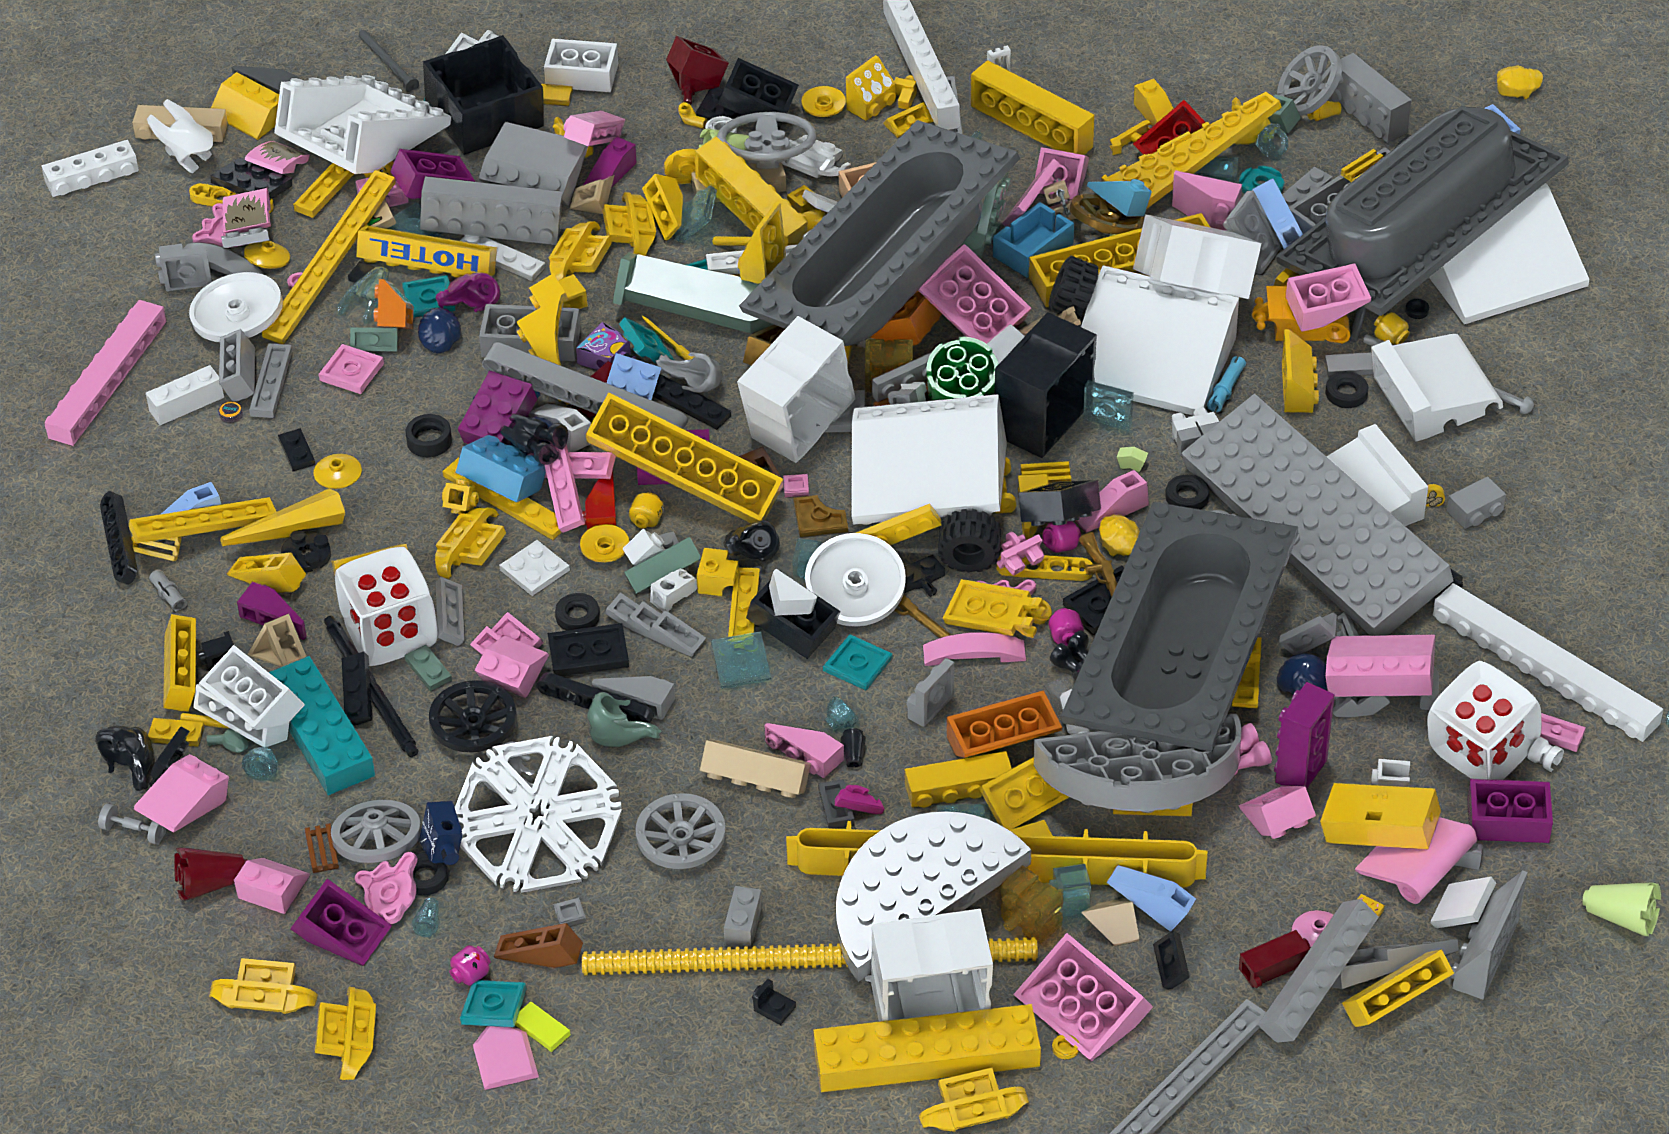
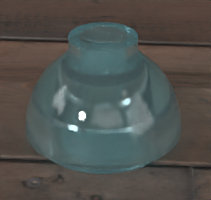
(839, 714)
(260, 763)

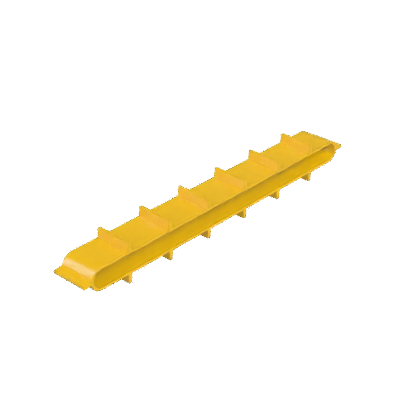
(831, 850)

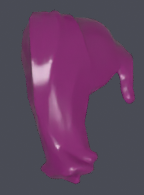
(471, 289)

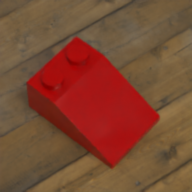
(1174, 124)

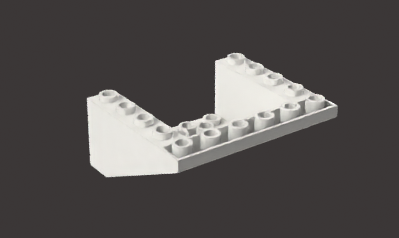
(354, 120)
(1513, 262)
(1160, 338)
(927, 454)

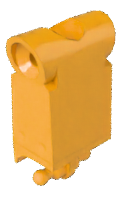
(1279, 312)

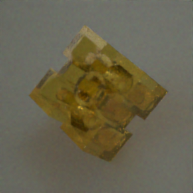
(883, 358)
(1031, 905)

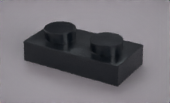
(296, 449)
(1171, 960)

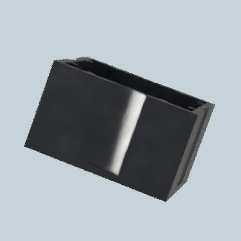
(482, 92)
(1045, 383)

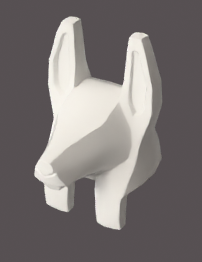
(183, 136)

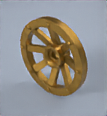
(1102, 219)

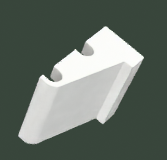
(1432, 383)
(1383, 474)

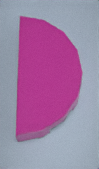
(858, 799)

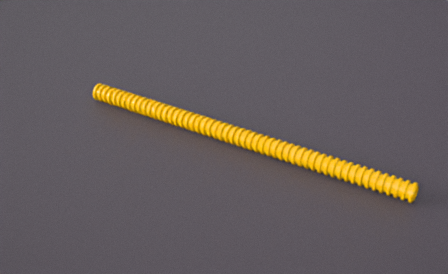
(759, 957)

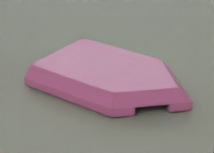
(504, 1056)

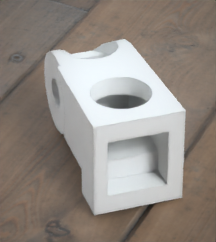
(672, 589)

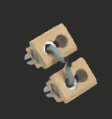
(1061, 195)

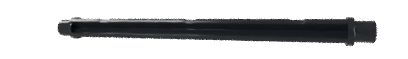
(378, 697)

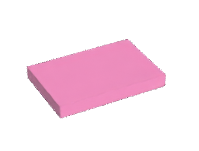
(1032, 192)

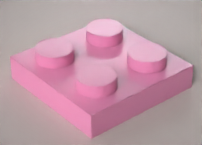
(351, 369)

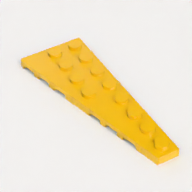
(1195, 150)

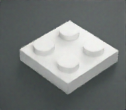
(534, 567)

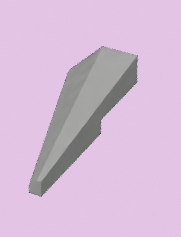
(1356, 705)
(1382, 960)

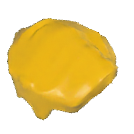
(1518, 81)
(1118, 534)

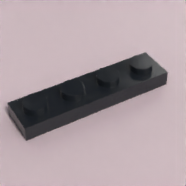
(691, 403)

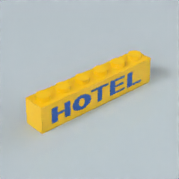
(425, 252)

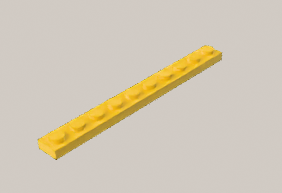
(329, 256)

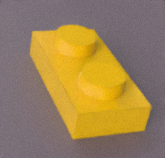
(164, 729)

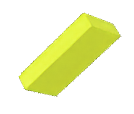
(541, 1026)

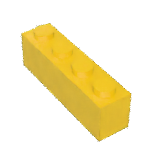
(179, 663)
(953, 778)
(1398, 988)

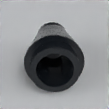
(854, 746)

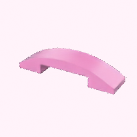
(974, 646)

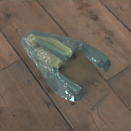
(366, 289)

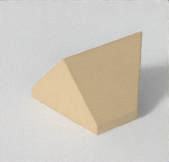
(592, 196)
(278, 643)
(1114, 920)

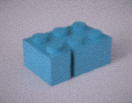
(1032, 235)
(501, 468)

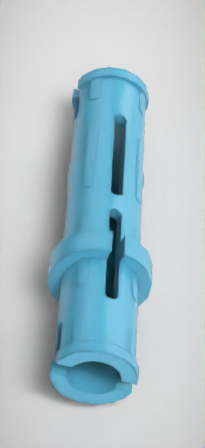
(1223, 389)

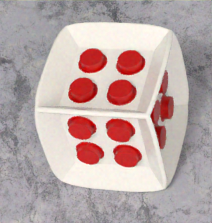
(386, 605)
(1484, 723)

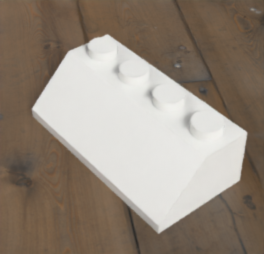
(251, 691)

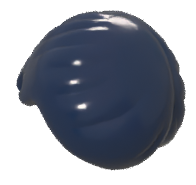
(439, 330)
(1299, 670)

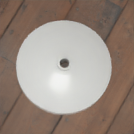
(235, 303)
(857, 577)

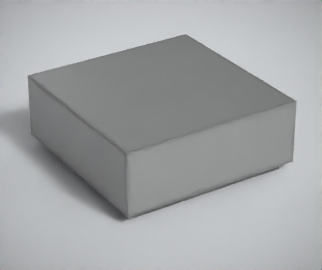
(570, 912)

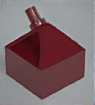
(695, 67)

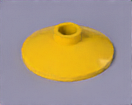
(823, 101)
(267, 254)
(337, 471)
(601, 536)

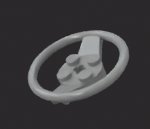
(767, 144)

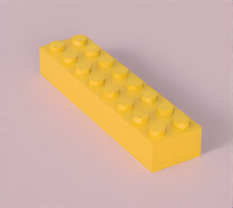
(1113, 251)
(684, 459)
(926, 1047)

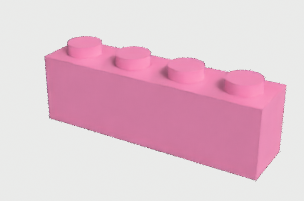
(593, 128)

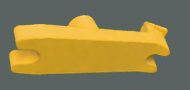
(1132, 134)

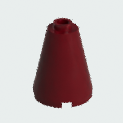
(204, 871)

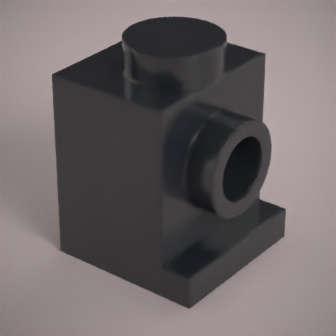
(214, 650)

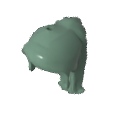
(611, 725)

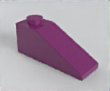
(614, 160)
(264, 604)

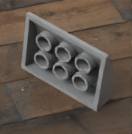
(534, 160)
(1489, 939)

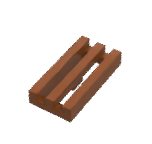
(319, 831)

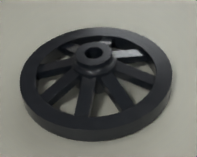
(473, 718)

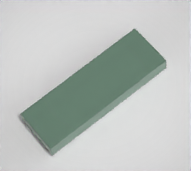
(676, 557)

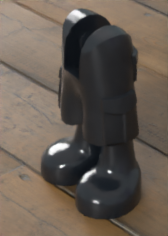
(530, 431)
(1066, 656)

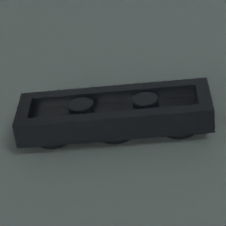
(357, 688)

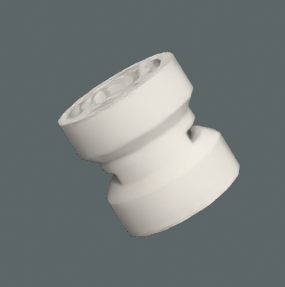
(1545, 753)

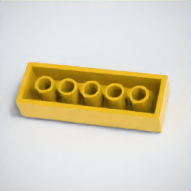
(1031, 109)
(744, 189)

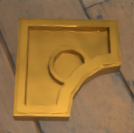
(817, 519)

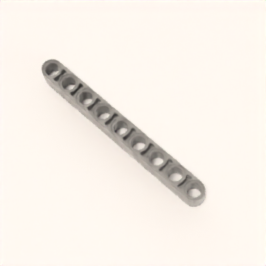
(568, 384)

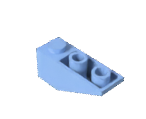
(1278, 213)
(195, 498)
(1154, 895)

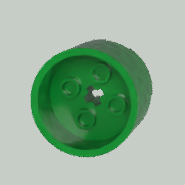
(961, 370)

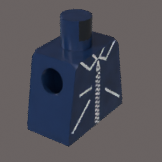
(440, 840)

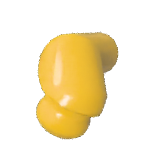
(689, 116)

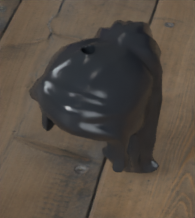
(745, 541)
(129, 748)

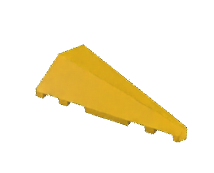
(313, 512)

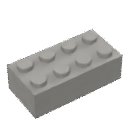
(1372, 99)
(501, 324)

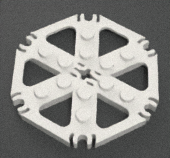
(519, 798)

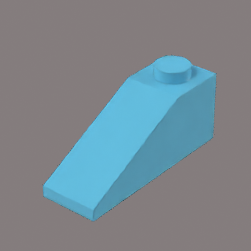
(1126, 196)

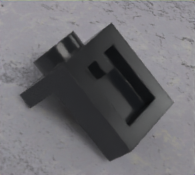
(772, 1003)

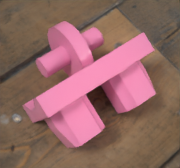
(1017, 548)

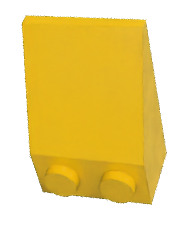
(764, 248)

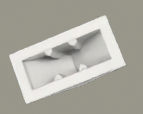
(789, 596)

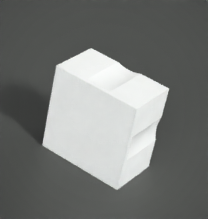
(1197, 256)
(794, 387)
(930, 965)

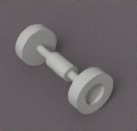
(109, 815)

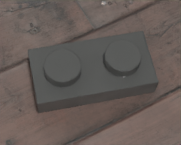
(835, 816)

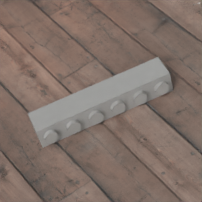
(1318, 971)

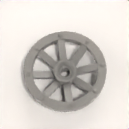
(1313, 83)
(374, 823)
(680, 829)

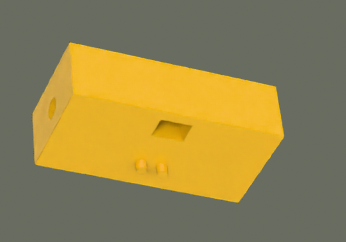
(1380, 816)

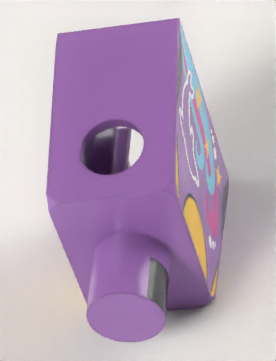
(602, 347)

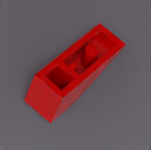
(600, 504)

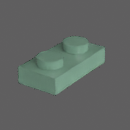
(374, 339)
(428, 667)

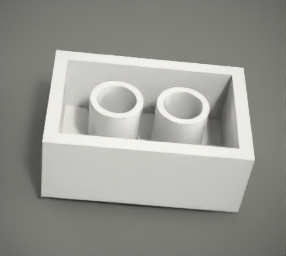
(581, 64)

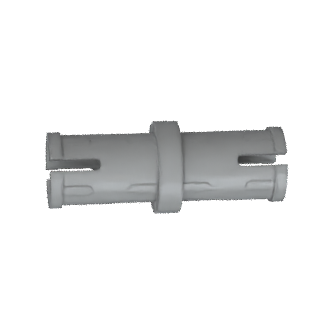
(167, 590)

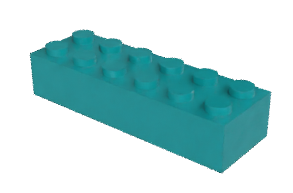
(324, 729)

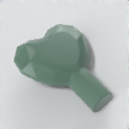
(230, 740)

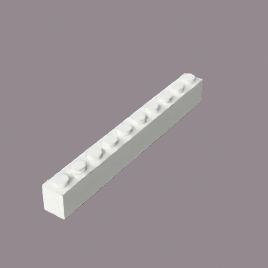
(923, 63)
(1548, 662)

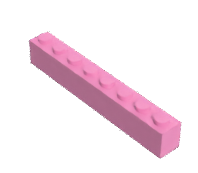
(105, 372)

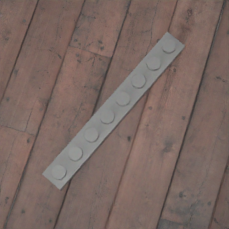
(1193, 1071)

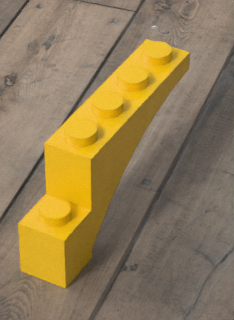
(542, 325)

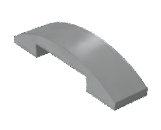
(225, 260)

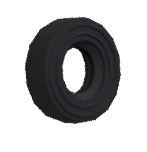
(1347, 400)
(1187, 482)
(573, 601)
(437, 882)

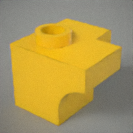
(715, 572)

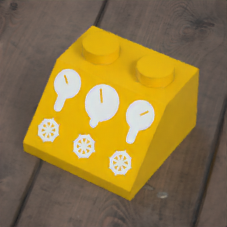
(869, 89)

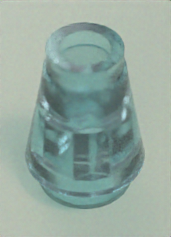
(426, 918)

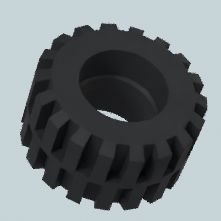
(1073, 286)
(969, 541)

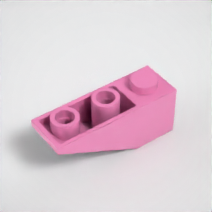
(1119, 497)
(806, 745)

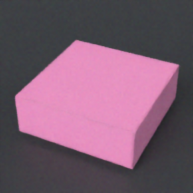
(796, 485)

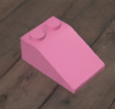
(1205, 195)
(1326, 296)
(184, 793)

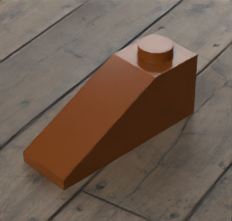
(543, 946)

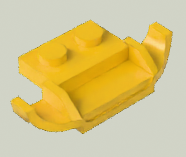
(631, 223)
(578, 250)
(468, 540)
(263, 987)
(347, 1031)
(972, 1101)

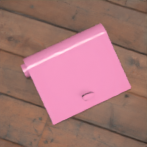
(1420, 869)

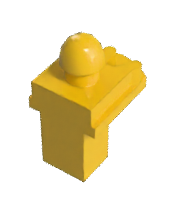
(906, 90)

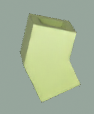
(1131, 458)

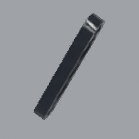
(118, 537)
(560, 688)

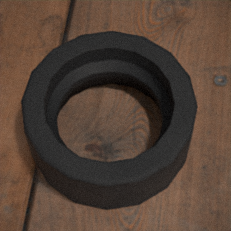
(428, 448)

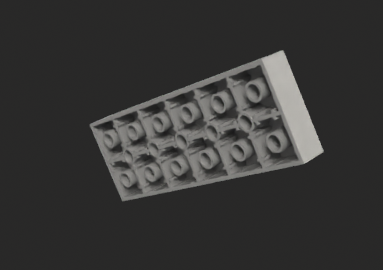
(1345, 536)

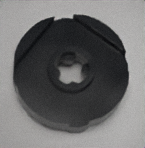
(315, 542)

